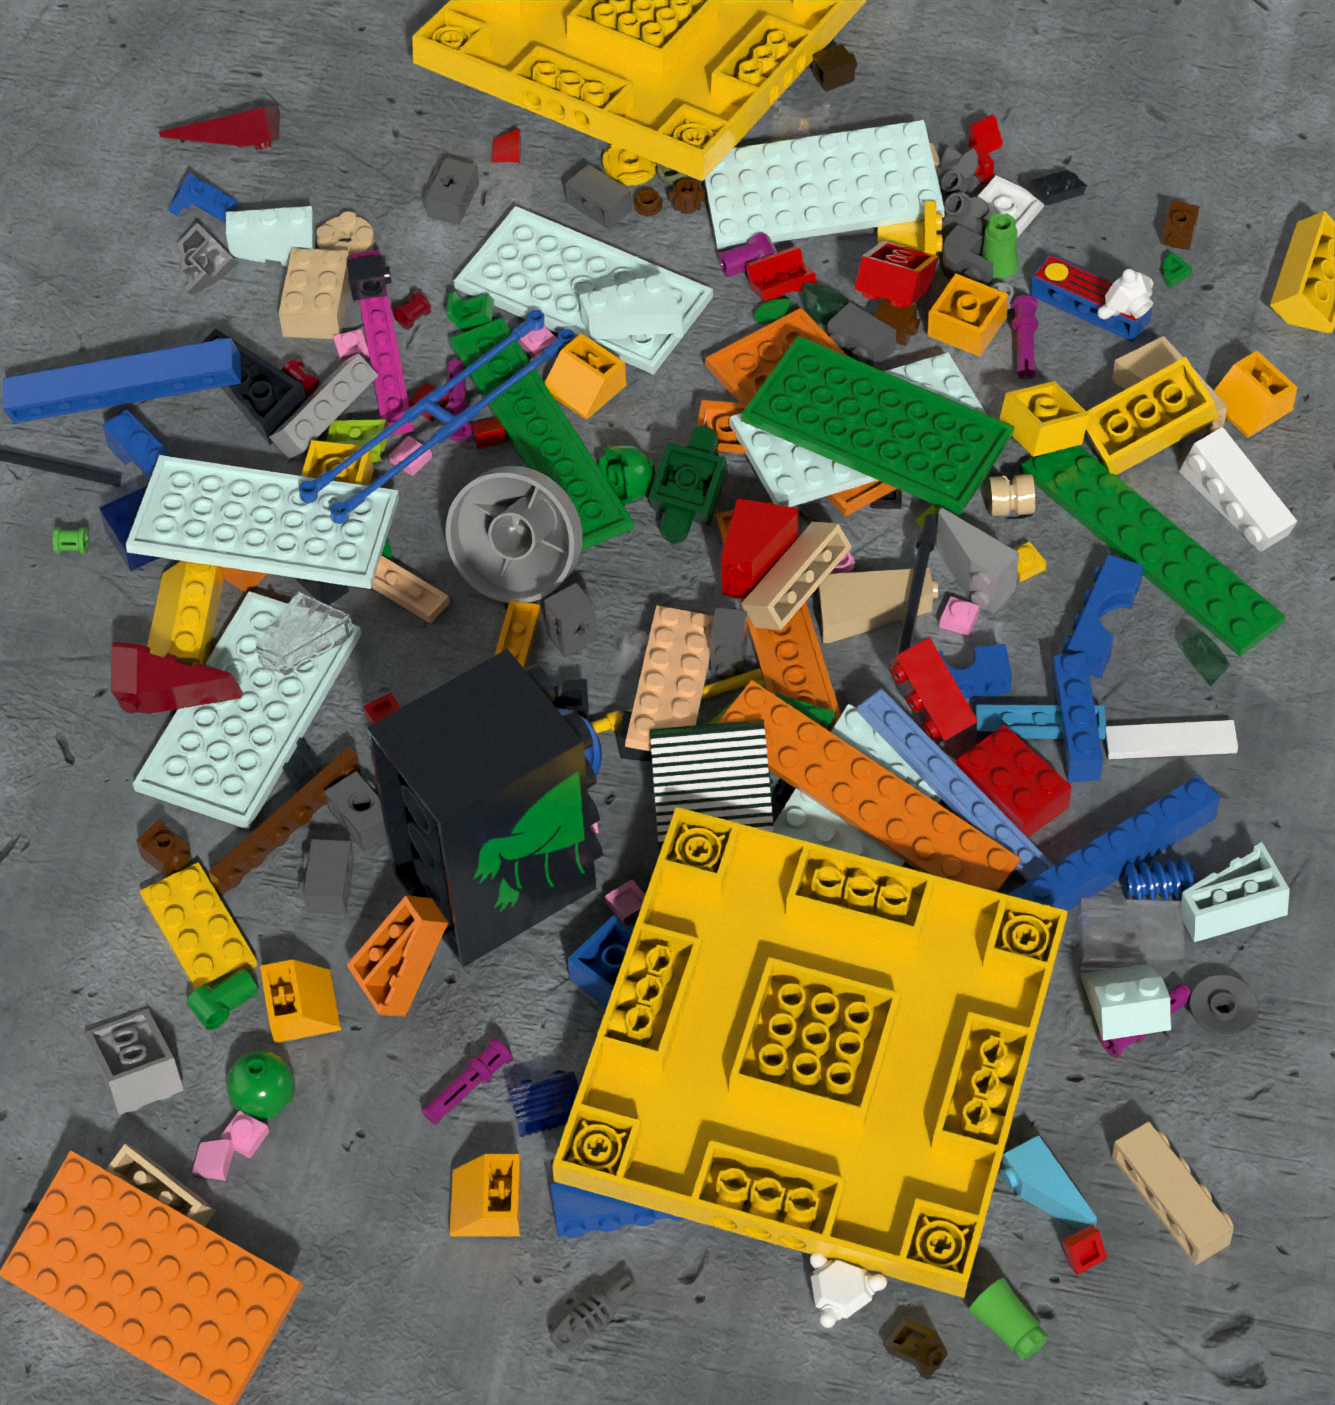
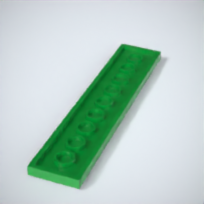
(542, 431)
(1149, 538)

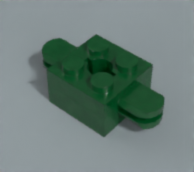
(688, 484)

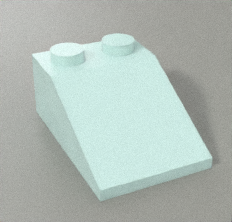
(1128, 1001)

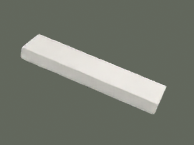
(1171, 739)

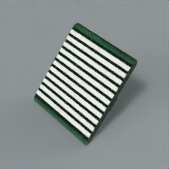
(712, 772)

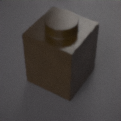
(834, 67)

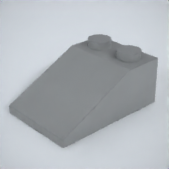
(977, 561)
(134, 1061)

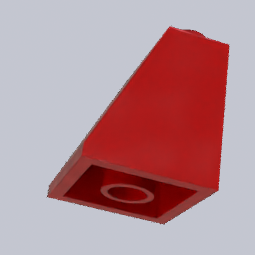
(755, 543)

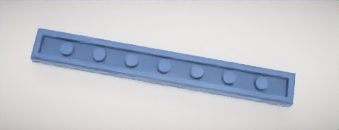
(950, 782)

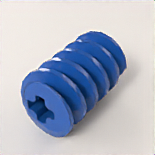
(1158, 880)

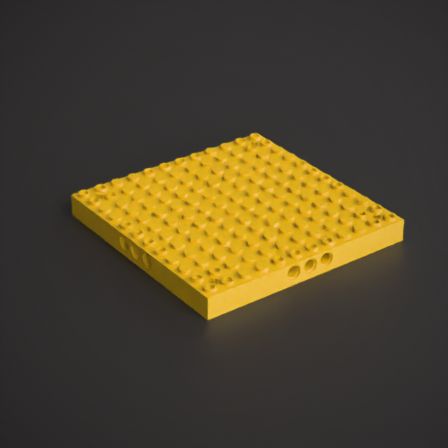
(639, 74)
(814, 1050)

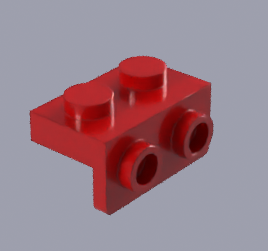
(779, 274)

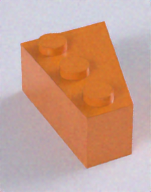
(398, 955)

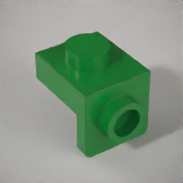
(470, 312)

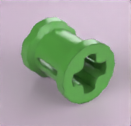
(70, 540)

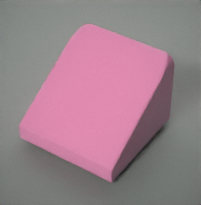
(213, 1159)

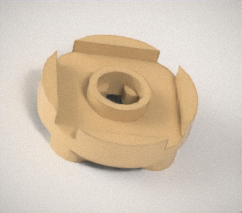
(346, 226)

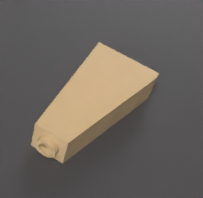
(1149, 360)
(868, 601)

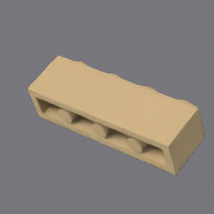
(796, 575)
(1173, 1193)

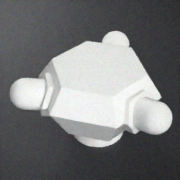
(1128, 296)
(841, 1288)

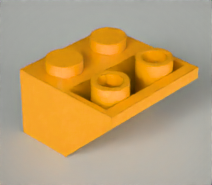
(585, 376)
(1255, 394)
(299, 1000)
(487, 1197)

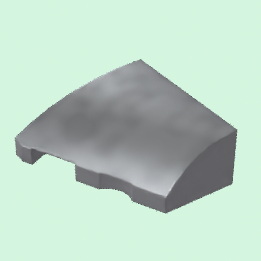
(203, 259)

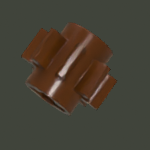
(687, 196)

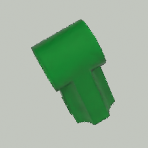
(215, 1003)

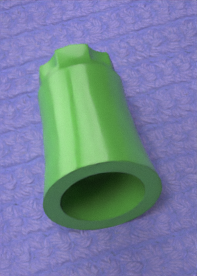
(1001, 245)
(1009, 1319)

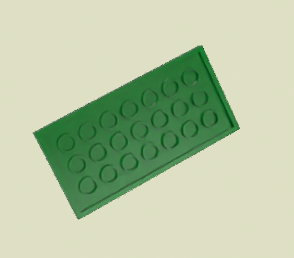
(878, 424)

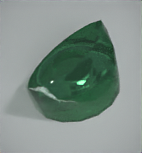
(822, 302)
(1205, 656)

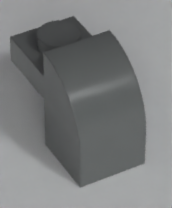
(962, 256)

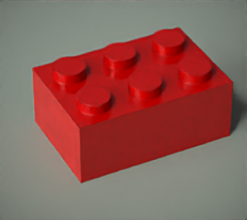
(895, 274)
(932, 691)
(1016, 780)

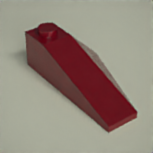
(243, 129)
(162, 684)

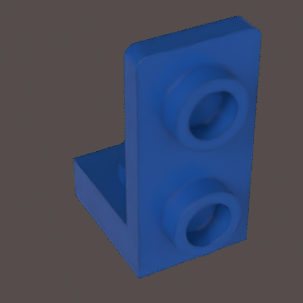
(203, 196)

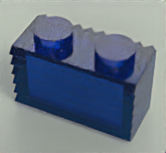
(544, 1102)

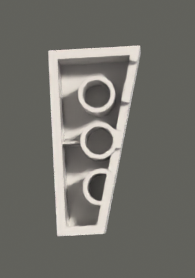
(1237, 489)

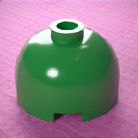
(627, 472)
(260, 1084)

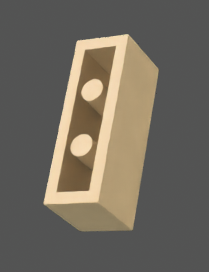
(151, 1178)

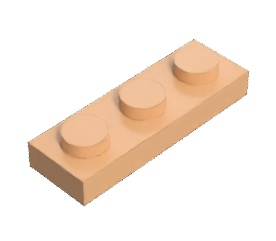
(409, 590)

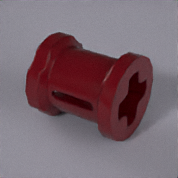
(412, 310)
(296, 370)

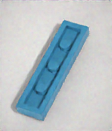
(1028, 720)

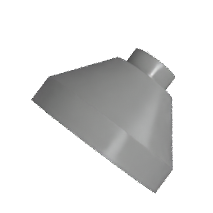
(514, 534)

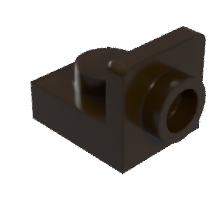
(917, 1346)

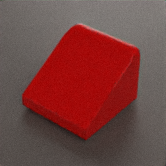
(986, 133)
(507, 148)
(488, 433)

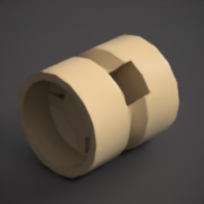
(1011, 495)

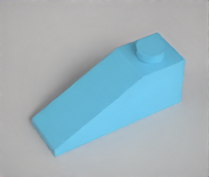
(1045, 1184)

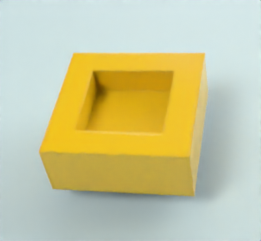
(1029, 562)

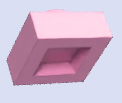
(537, 341)
(350, 344)
(406, 448)
(959, 616)
(626, 901)
(245, 1134)

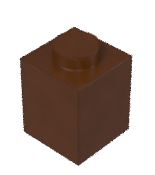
(901, 319)

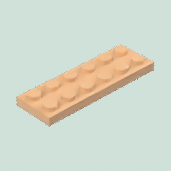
(671, 674)

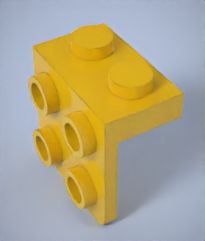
(916, 234)

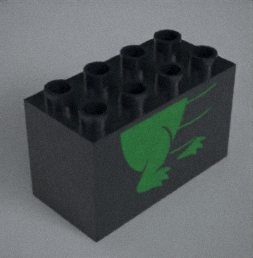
(488, 802)

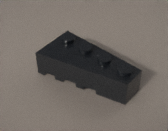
(265, 392)

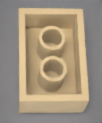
(315, 293)

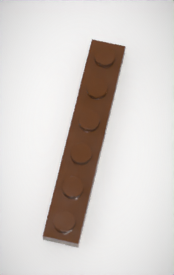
(281, 824)

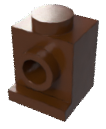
(1180, 225)
(163, 849)

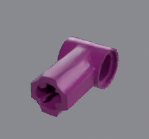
(735, 260)

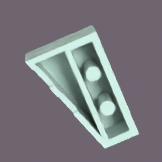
(270, 233)
(632, 309)
(1236, 897)

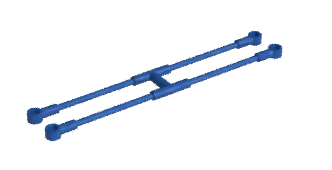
(340, 510)

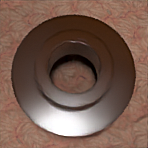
(648, 203)

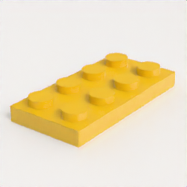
(197, 927)

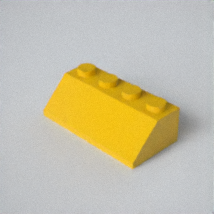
(1307, 278)
(186, 612)

